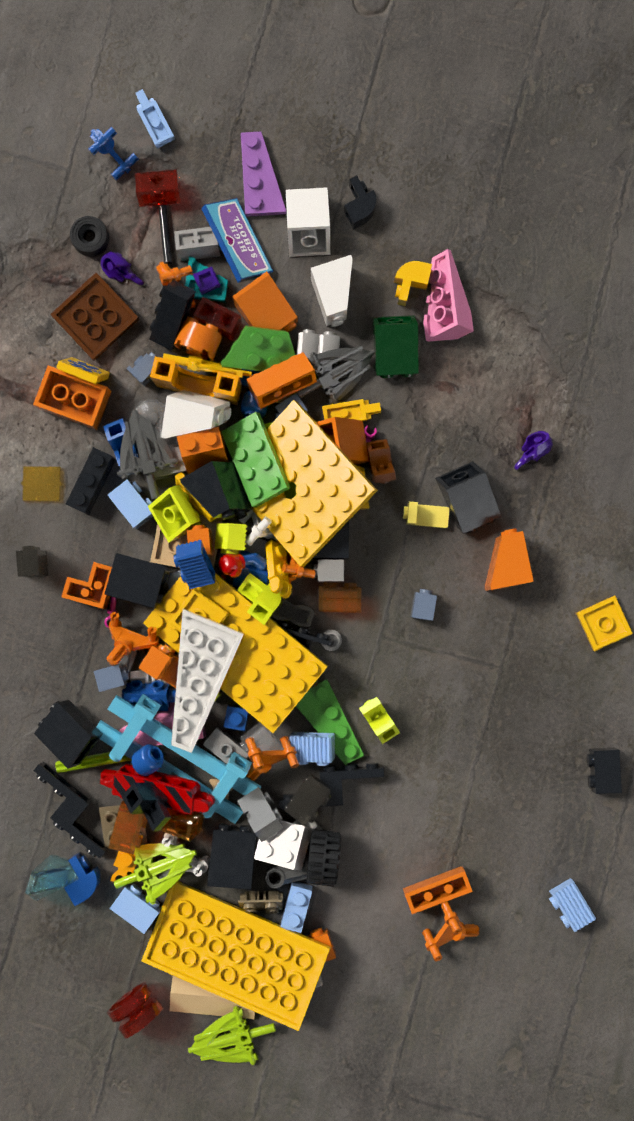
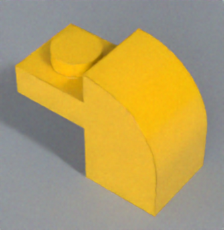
(411, 274)

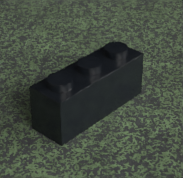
(170, 313)
(91, 481)

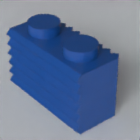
(194, 564)

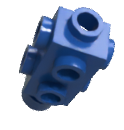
(156, 691)

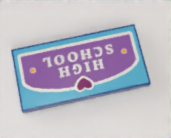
(237, 239)

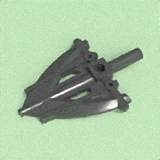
(356, 363)
(138, 430)

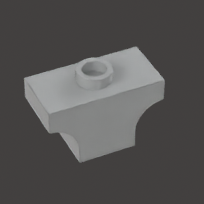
(224, 745)

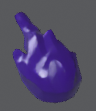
(116, 266)
(537, 445)

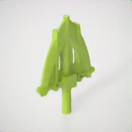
(177, 860)
(209, 1046)

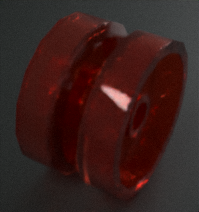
(135, 1010)

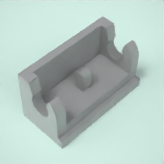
(196, 243)

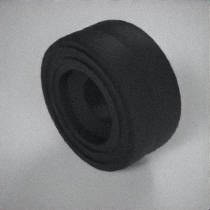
(84, 225)

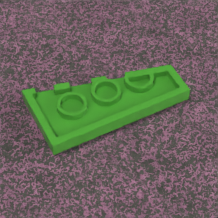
(326, 716)

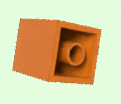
(265, 305)
(348, 436)
(201, 448)
(509, 561)

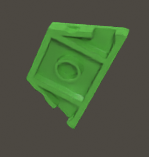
(259, 349)

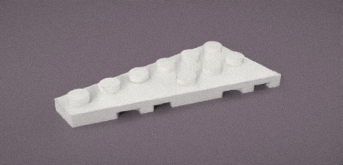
(202, 665)

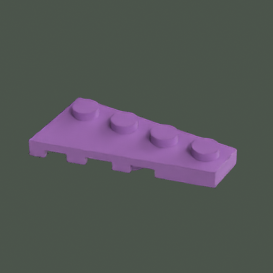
(260, 184)

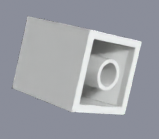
(308, 222)
(332, 287)
(193, 412)

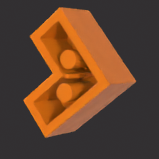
(90, 592)
(161, 663)

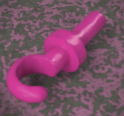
(112, 609)

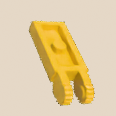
(276, 557)

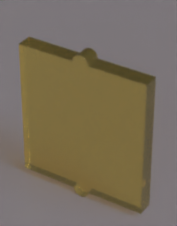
(41, 483)

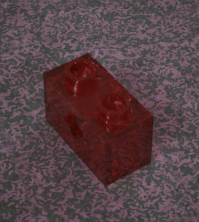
(157, 188)
(219, 316)

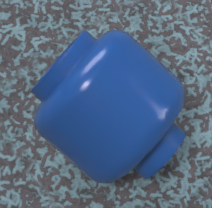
(250, 406)
(147, 760)

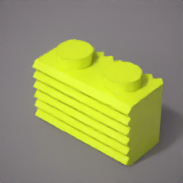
(230, 537)

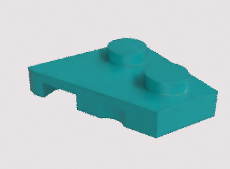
(216, 295)

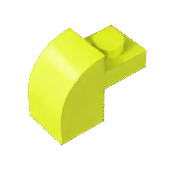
(263, 599)
(379, 720)

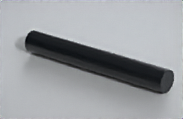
(165, 234)

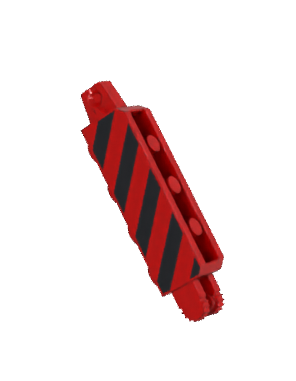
(182, 793)

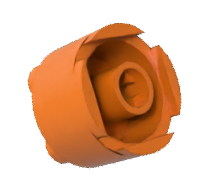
(198, 339)

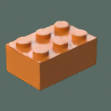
(72, 398)

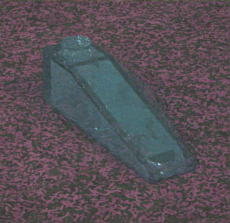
(49, 877)

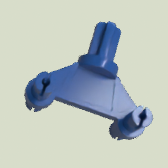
(105, 145)

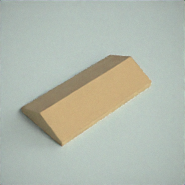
(193, 999)

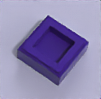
(206, 280)

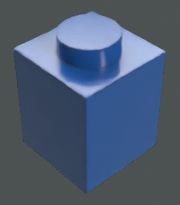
(236, 718)

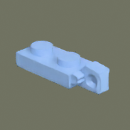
(154, 120)

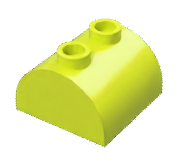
(174, 513)

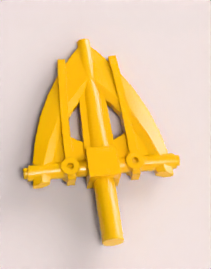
(198, 364)

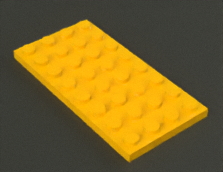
(270, 665)
(236, 954)

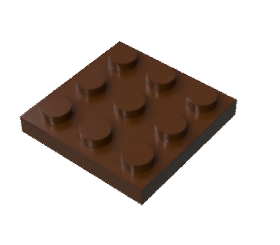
(94, 316)

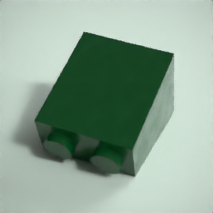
(396, 346)

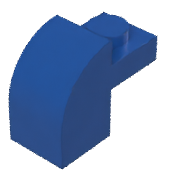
(114, 434)
(87, 880)

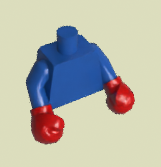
(242, 564)

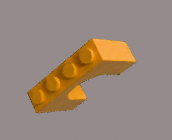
(170, 376)

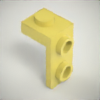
(426, 515)

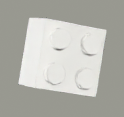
(285, 847)

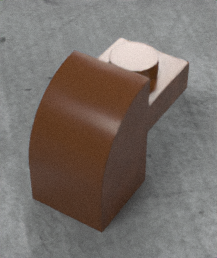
(380, 461)

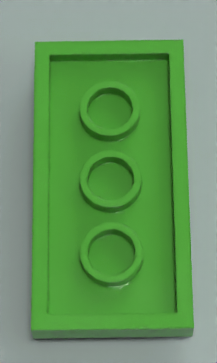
(255, 459)

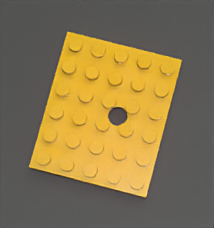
(326, 481)

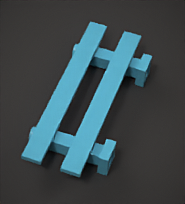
(142, 718)

